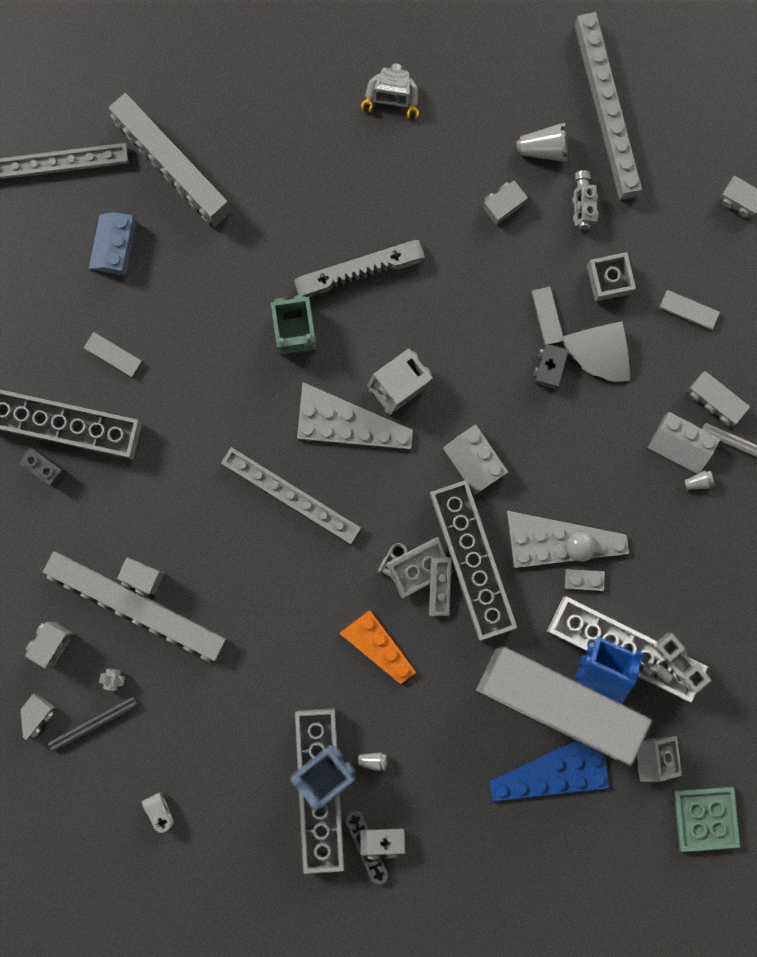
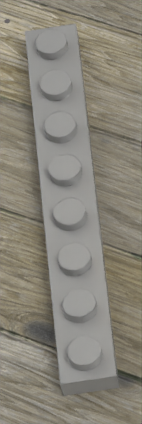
(63, 160)
(291, 495)

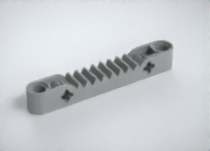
(408, 254)

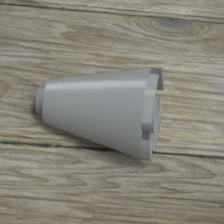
(545, 143)

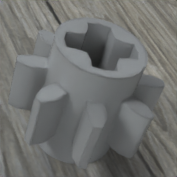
(112, 679)

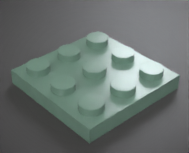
(706, 819)

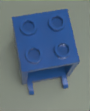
(609, 669)

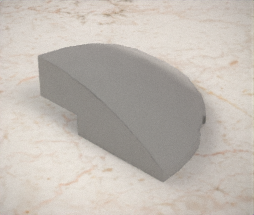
(601, 351)

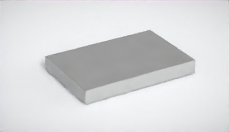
(413, 568)

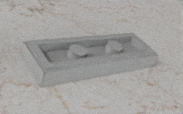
(689, 310)
(547, 315)
(113, 354)
(440, 586)

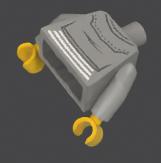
(392, 88)

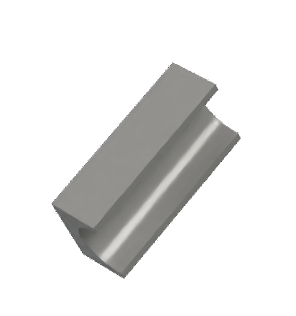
(563, 705)

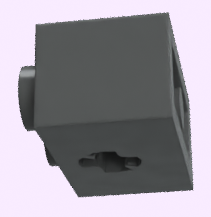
(557, 358)
(42, 467)

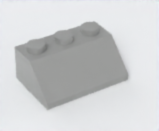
(683, 443)
(475, 459)

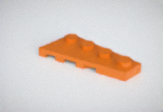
(377, 645)

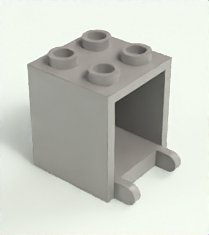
(399, 381)

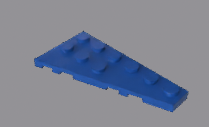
(560, 771)

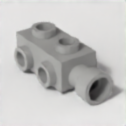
(588, 205)

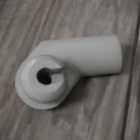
(659, 670)

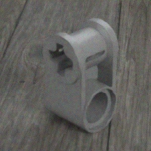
(390, 556)
(157, 809)

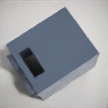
(318, 778)

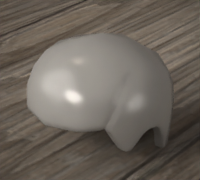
(581, 546)

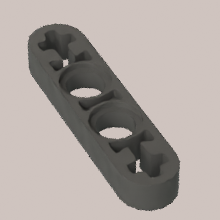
(382, 868)

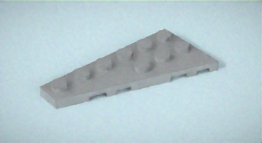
(338, 421)
(544, 540)

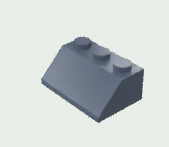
(113, 243)

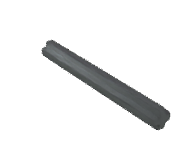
(92, 724)

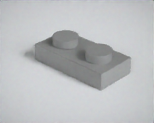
(584, 580)

